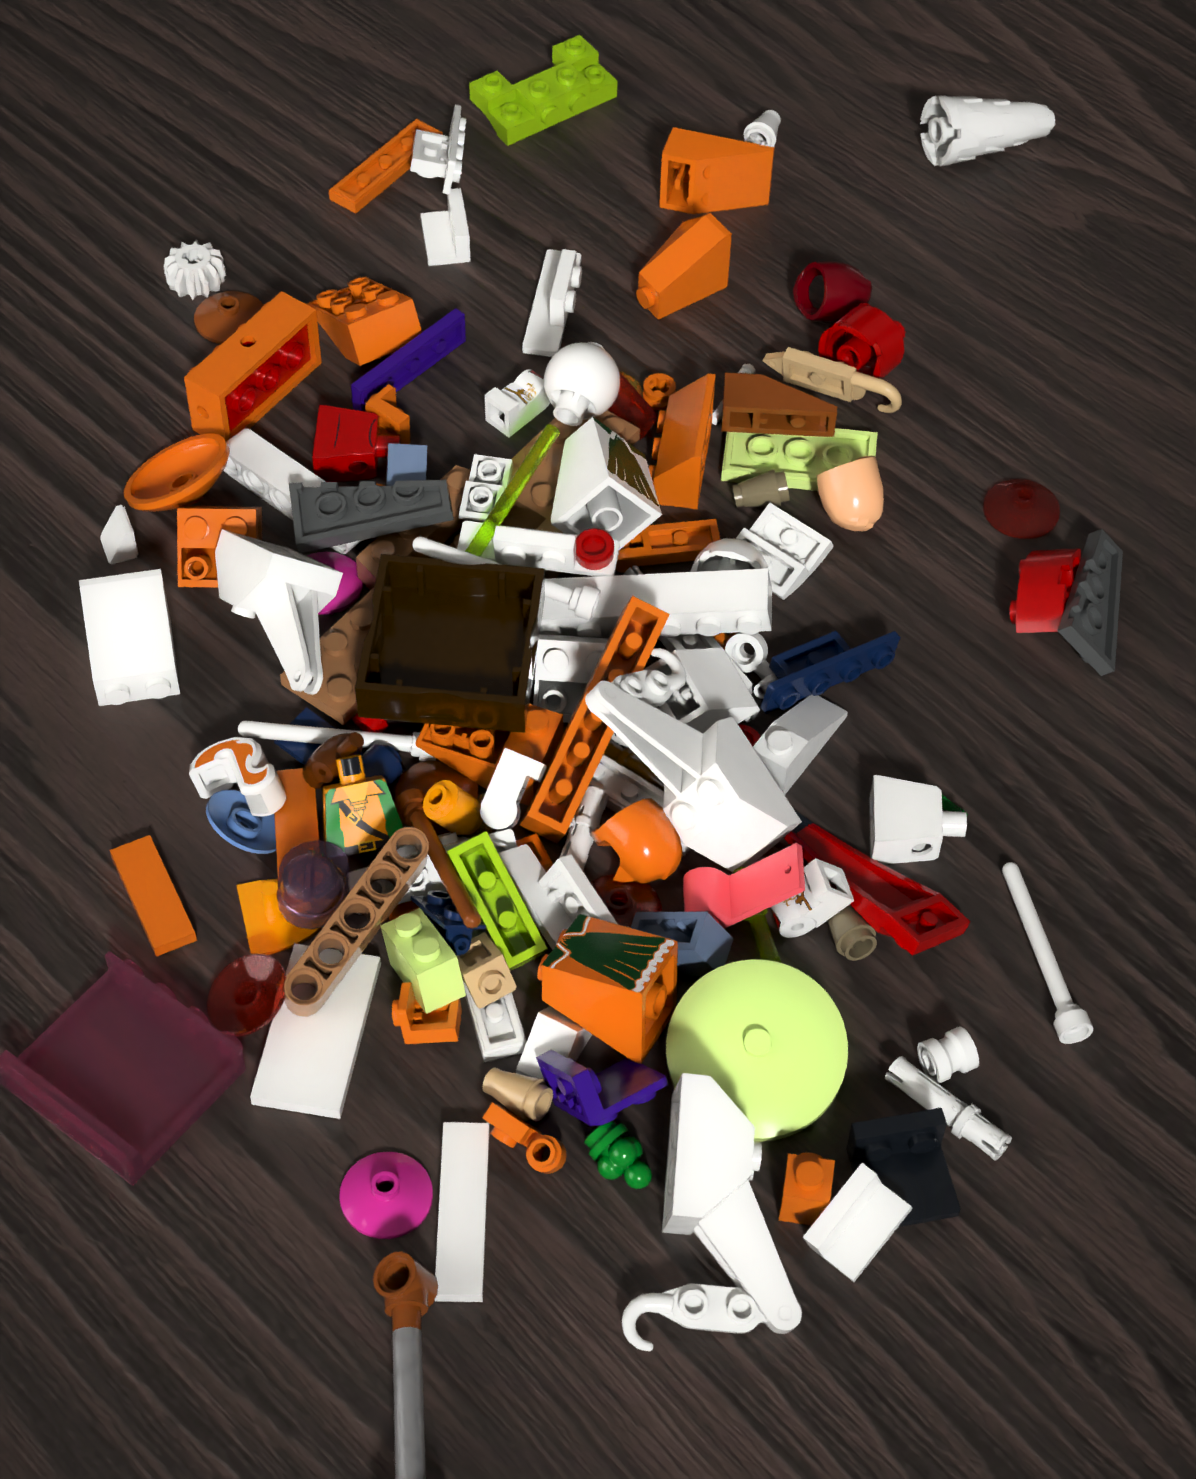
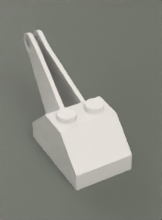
(286, 596)

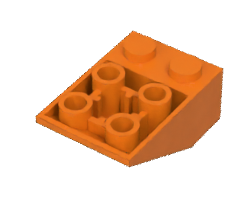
(713, 173)
(367, 319)
(478, 751)

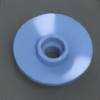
(233, 821)

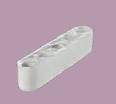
(268, 473)

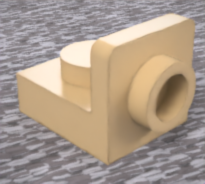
(485, 971)

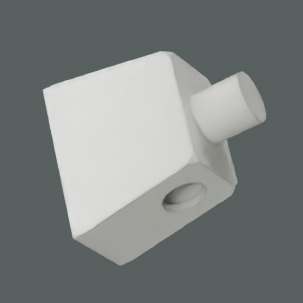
(909, 821)

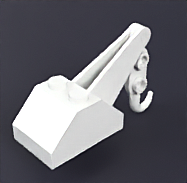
(712, 780)
(711, 1195)

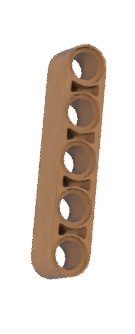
(352, 941)

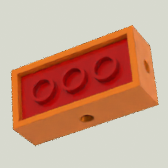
(254, 368)

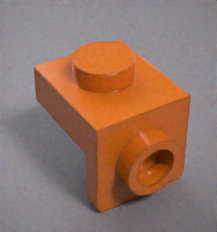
(419, 1027)

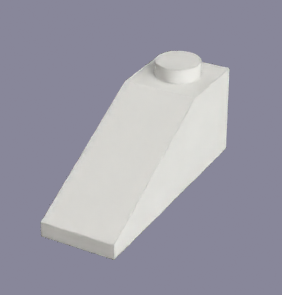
(797, 738)

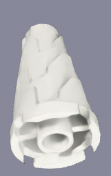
(976, 126)

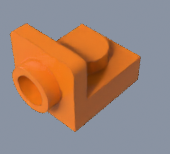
(391, 418)

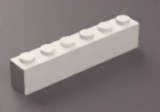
(696, 603)

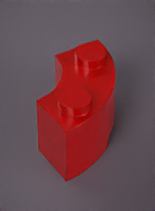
(1043, 589)

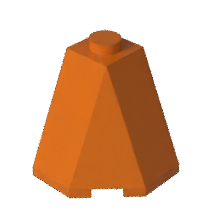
(686, 267)

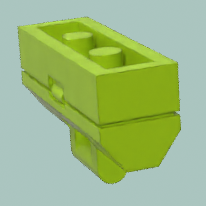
(497, 901)

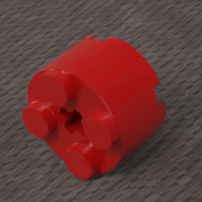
(865, 340)

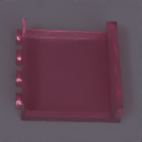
(125, 1069)

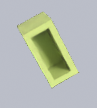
(423, 959)

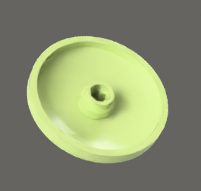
(764, 1040)

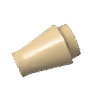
(521, 1094)

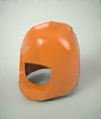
(644, 842)

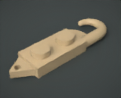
(830, 377)

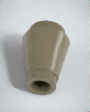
(762, 490)
(852, 934)

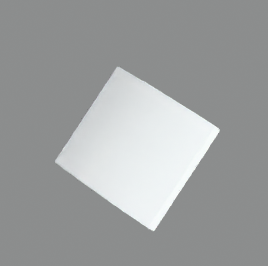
(788, 548)

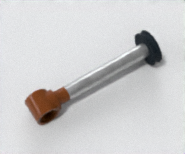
(406, 1306)

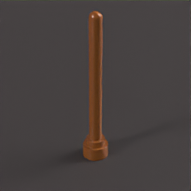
(411, 813)

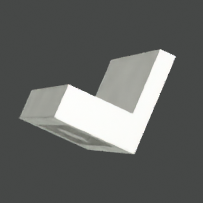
(447, 232)
(857, 1223)

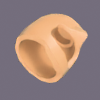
(852, 494)

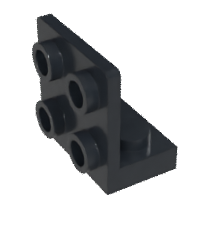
(908, 1161)

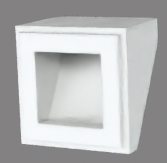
(119, 537)

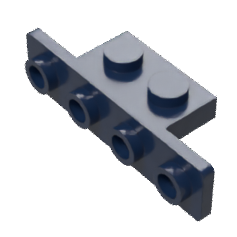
(822, 664)

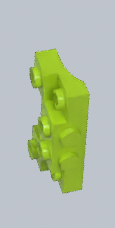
(548, 97)

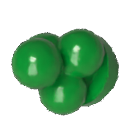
(618, 1155)

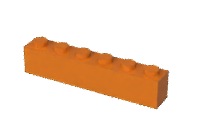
(586, 734)

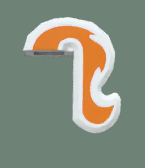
(240, 762)

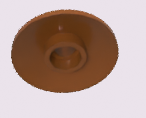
(223, 314)

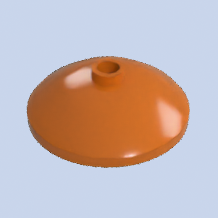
(178, 474)

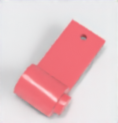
(746, 891)

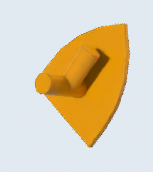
(264, 923)

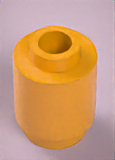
(452, 808)

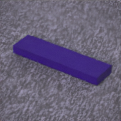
(412, 358)

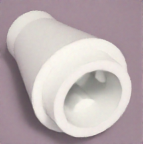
(763, 129)

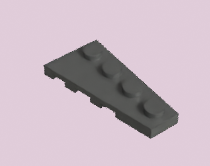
(344, 515)
(1093, 603)

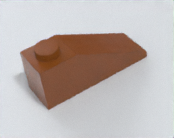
(770, 407)

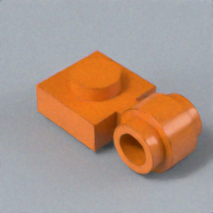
(511, 1129)

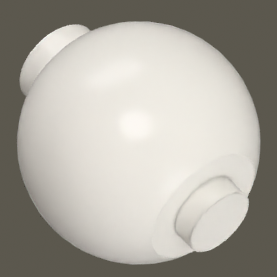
(581, 382)

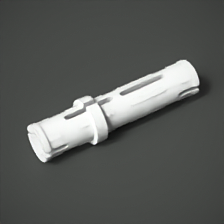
(583, 823)
(962, 1118)

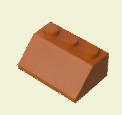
(683, 444)

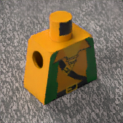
(358, 810)

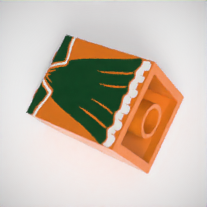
(613, 983)

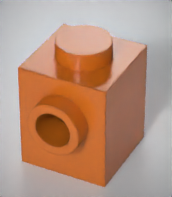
(806, 1188)

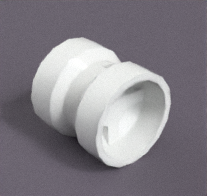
(948, 1055)

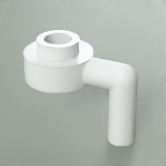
(750, 663)

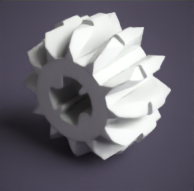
(194, 269)

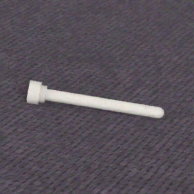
(580, 599)
(319, 735)
(1071, 1021)

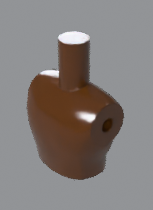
(322, 765)

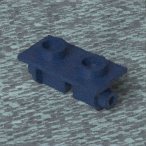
(446, 919)

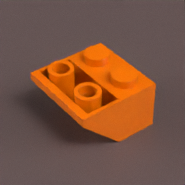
(199, 534)

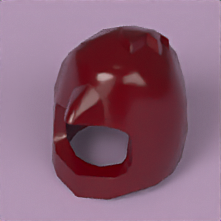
(843, 290)

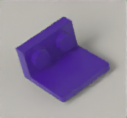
(601, 1095)

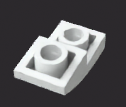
(485, 486)

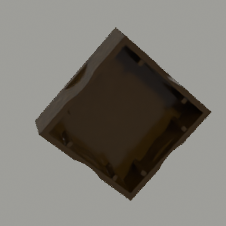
(451, 643)

